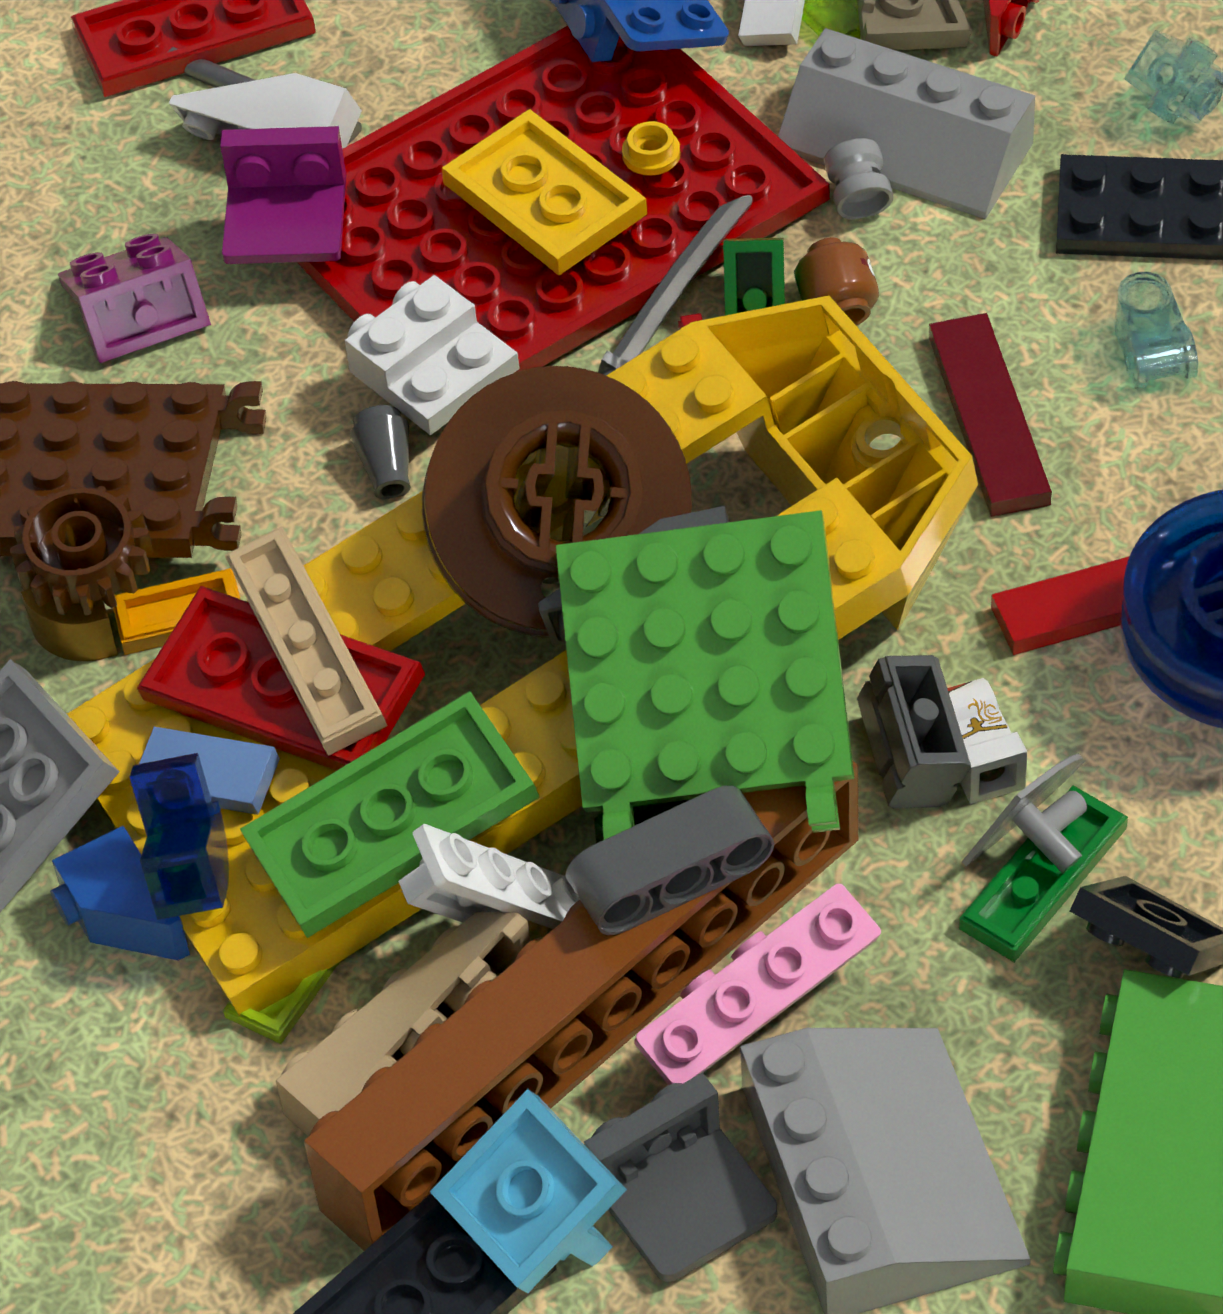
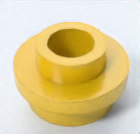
(651, 149)

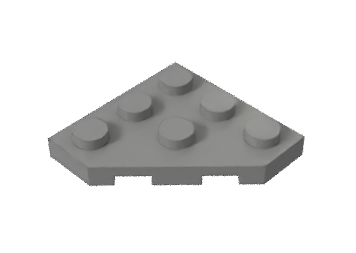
(45, 776)

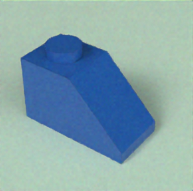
(110, 898)

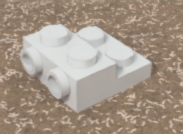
(427, 353)

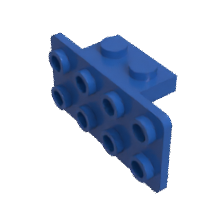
(641, 25)

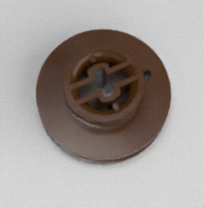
(470, 484)

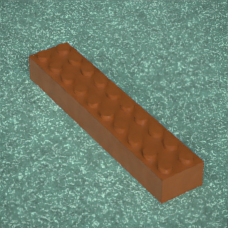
(548, 1025)

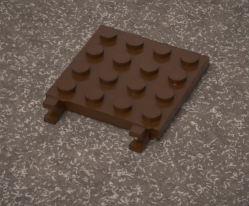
(134, 441)

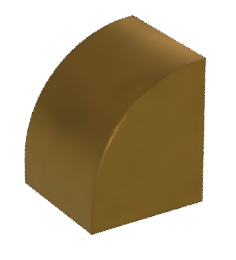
(73, 634)

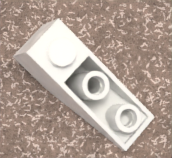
(268, 103)

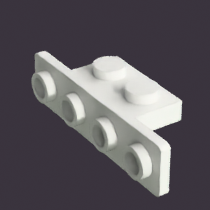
(470, 878)

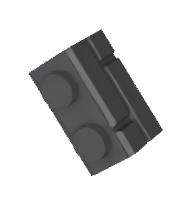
(913, 731)

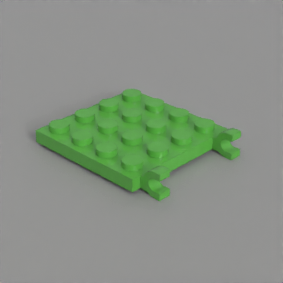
(705, 665)

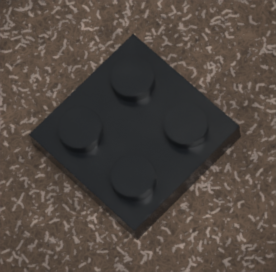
(1170, 934)

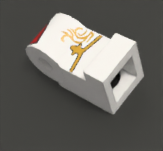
(987, 742)

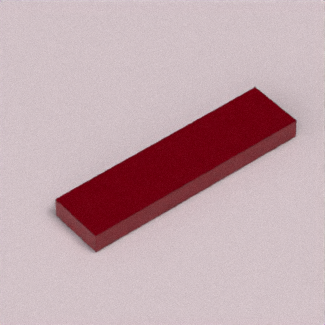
(989, 415)

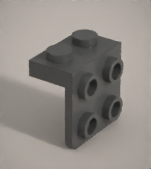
(682, 1178)

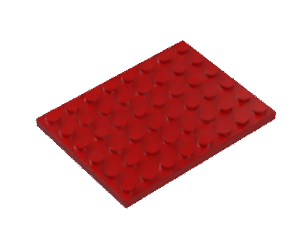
(412, 226)

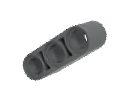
(669, 860)

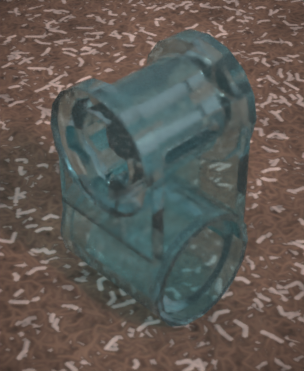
(1152, 331)

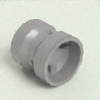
(858, 178)

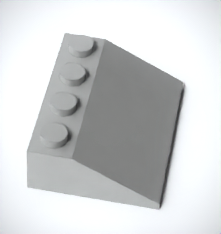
(878, 1164)

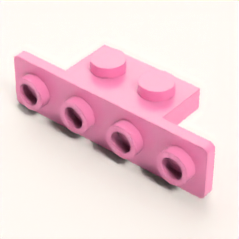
(757, 986)

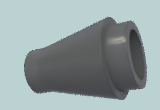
(383, 448)

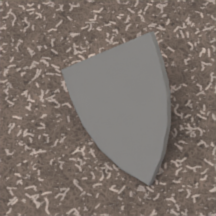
(1040, 827)

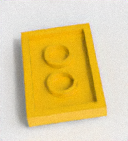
(544, 191)

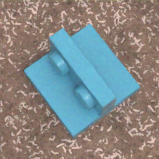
(530, 1193)

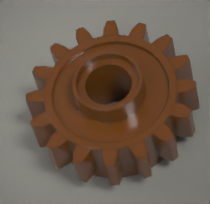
(81, 548)

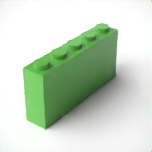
(1155, 1156)

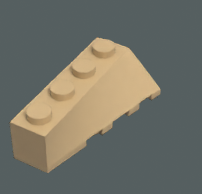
(398, 1015)

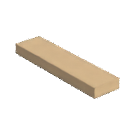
(306, 641)

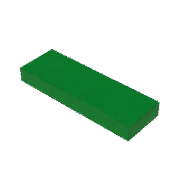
(1033, 889)

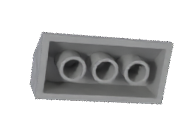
(935, 126)

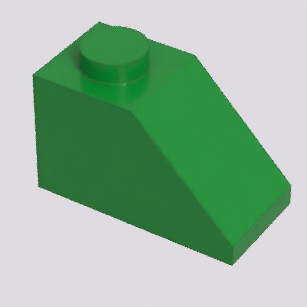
(753, 274)

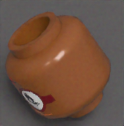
(838, 272)

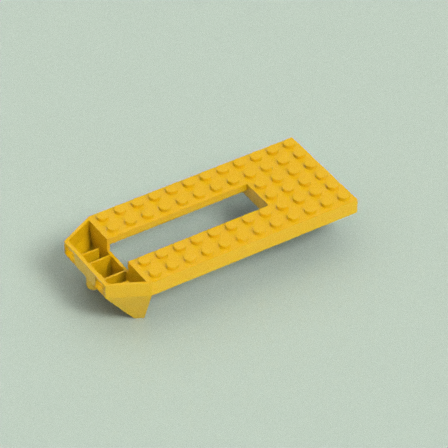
(806, 407)

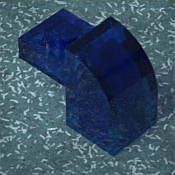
(185, 839)

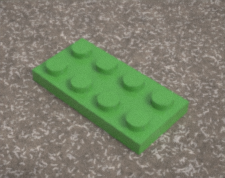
(356, 826)

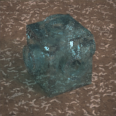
(1177, 77)

